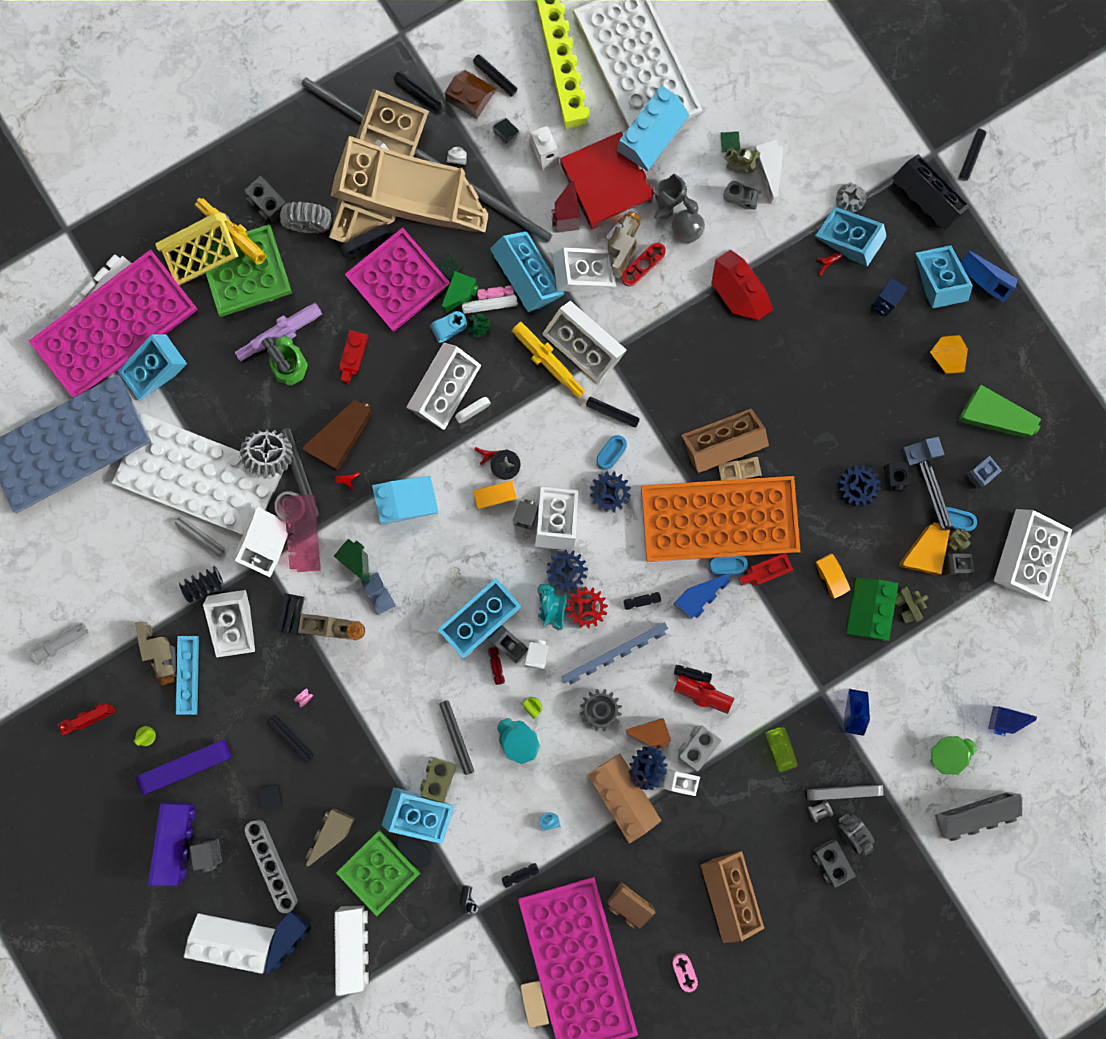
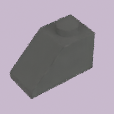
(525, 514)
(508, 643)

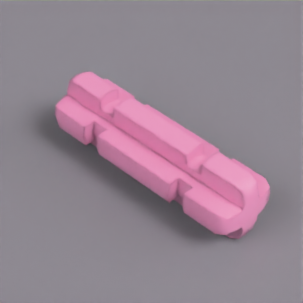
(495, 292)

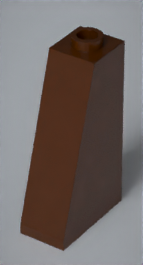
(339, 435)

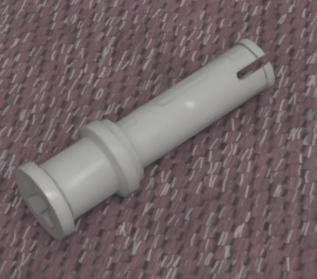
(50, 648)

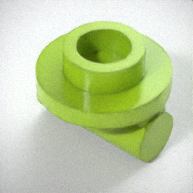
(532, 706)
(145, 736)

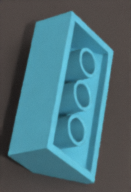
(653, 128)
(526, 270)
(479, 618)

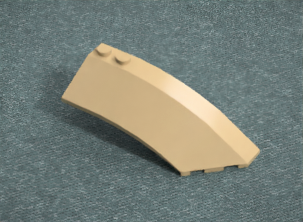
(399, 128)
(407, 187)

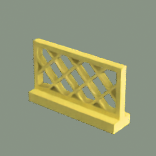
(192, 233)

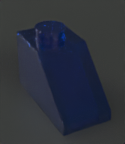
(857, 712)
(1008, 721)

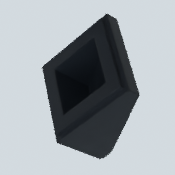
(505, 130)

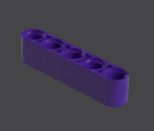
(183, 767)

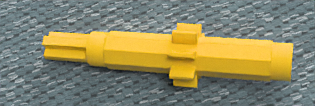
(236, 233)
(543, 354)

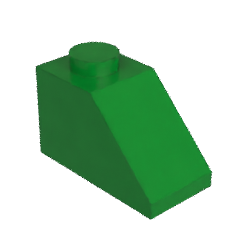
(459, 291)

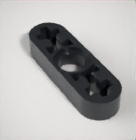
(365, 240)

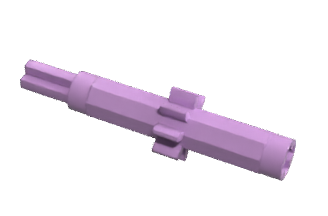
(284, 327)

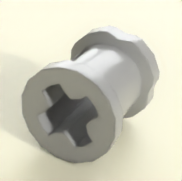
(823, 806)

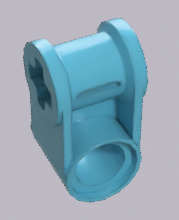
(447, 327)

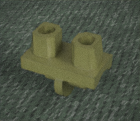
(741, 159)
(914, 612)

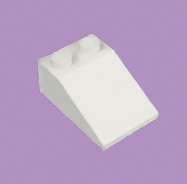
(583, 269)
(557, 518)
(230, 623)

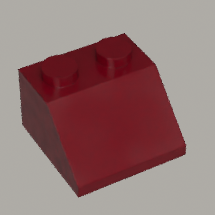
(566, 212)

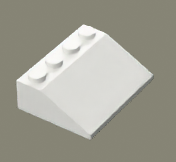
(1033, 554)

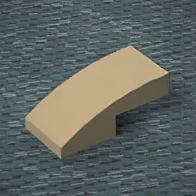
(740, 469)
(534, 1004)

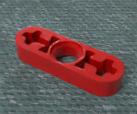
(630, 270)

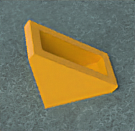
(950, 354)

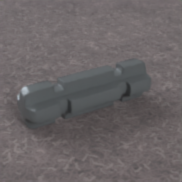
(275, 354)

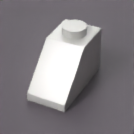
(537, 654)
(679, 782)

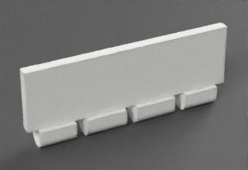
(116, 264)

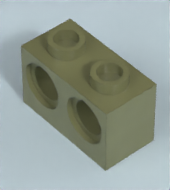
(442, 781)

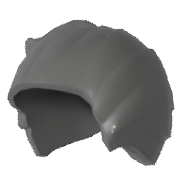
(669, 194)
(688, 223)

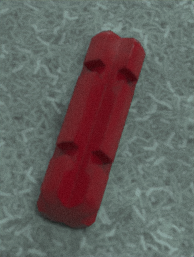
(496, 665)

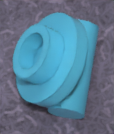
(549, 821)

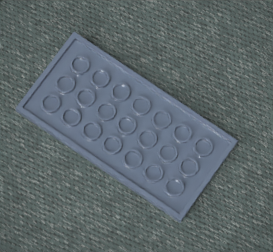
(69, 443)

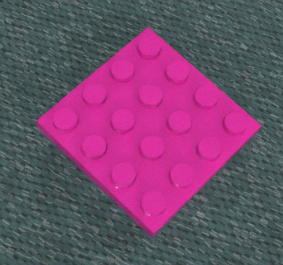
(397, 279)

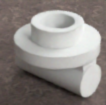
(457, 156)

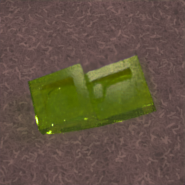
(781, 749)

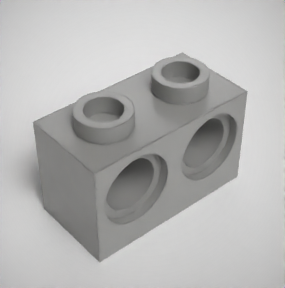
(703, 751)

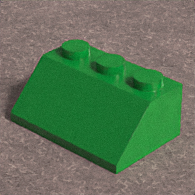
(872, 608)

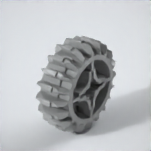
(305, 217)
(254, 452)

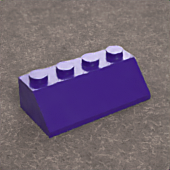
(171, 844)

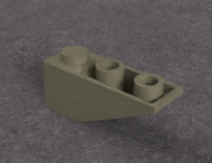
(335, 830)

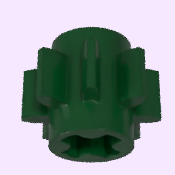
(478, 325)

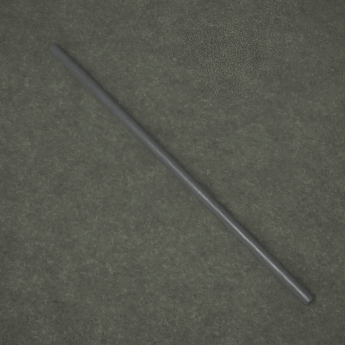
(484, 196)

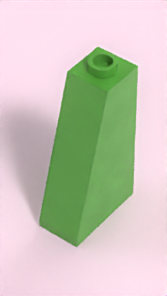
(998, 414)

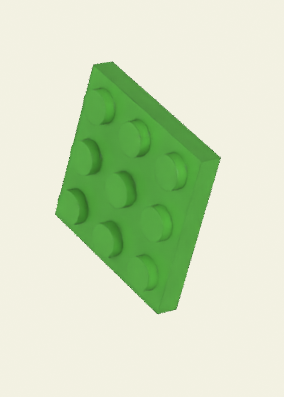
(378, 873)

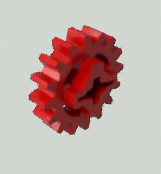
(579, 601)

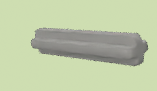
(200, 536)

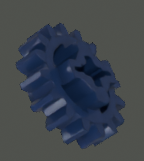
(857, 477)
(603, 496)
(576, 570)
(647, 768)

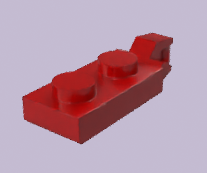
(352, 355)
(767, 570)
(86, 718)

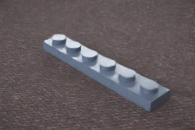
(621, 650)

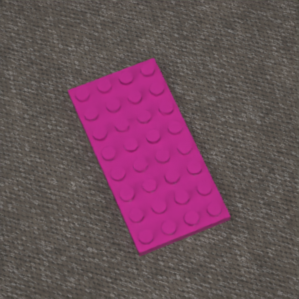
(112, 324)
(577, 963)

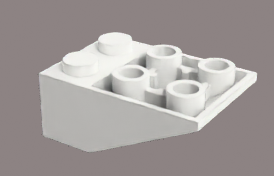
(261, 542)

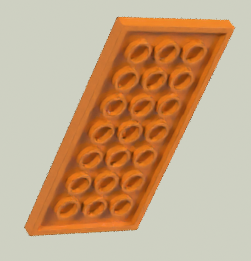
(720, 519)

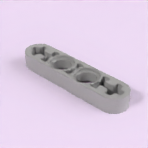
(845, 792)

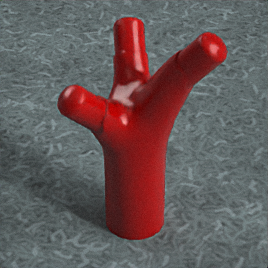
(828, 261)
(487, 454)
(346, 479)

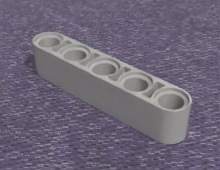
(270, 876)

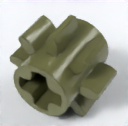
(958, 540)

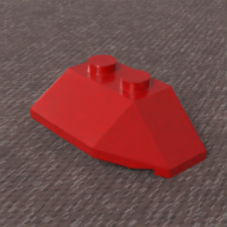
(740, 287)

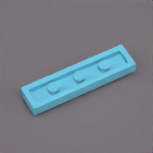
(187, 675)

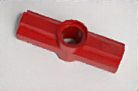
(704, 694)

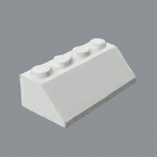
(584, 341)
(444, 385)
(229, 943)
(350, 949)

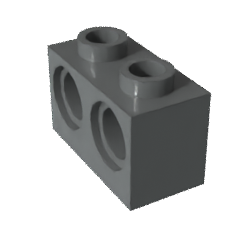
(268, 198)
(206, 855)
(837, 860)

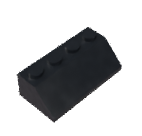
(930, 192)

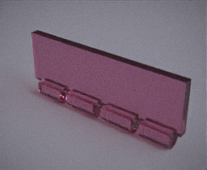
(305, 531)

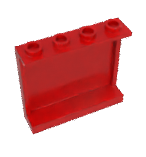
(605, 180)

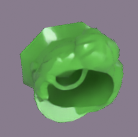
(294, 358)
(952, 754)

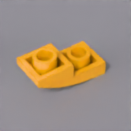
(495, 494)
(833, 575)

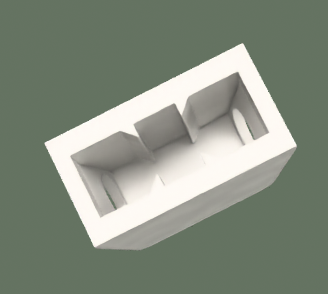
(543, 145)

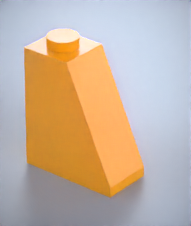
(928, 551)

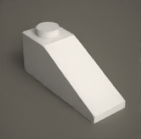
(770, 167)

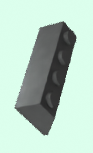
(979, 815)

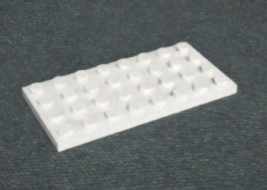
(634, 54)
(195, 476)

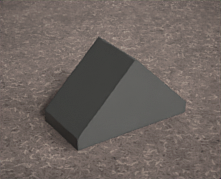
(958, 564)

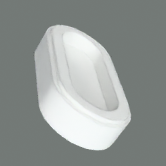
(472, 409)

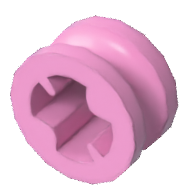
(303, 698)

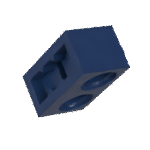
(889, 297)

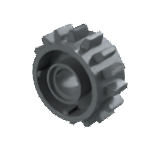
(611, 710)
(856, 834)

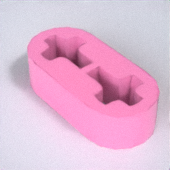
(680, 974)

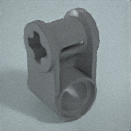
(743, 194)

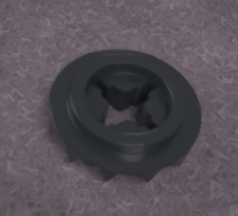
(510, 471)

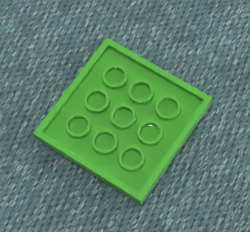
(243, 282)

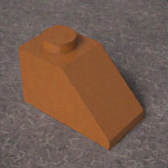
(652, 733)

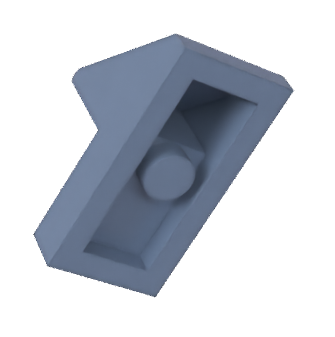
(922, 451)
(983, 472)
(378, 594)

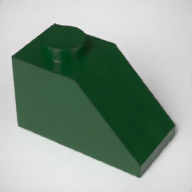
(354, 558)

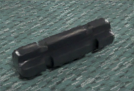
(642, 600)
(692, 673)
(520, 875)

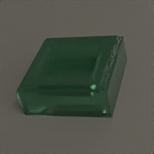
(729, 140)
(449, 266)

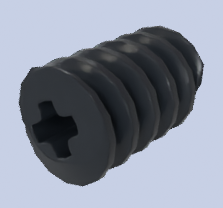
(202, 585)

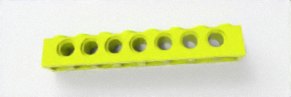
(571, 116)

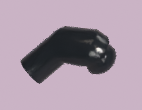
(466, 900)

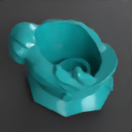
(551, 607)
(518, 740)

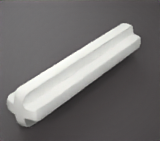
(489, 304)

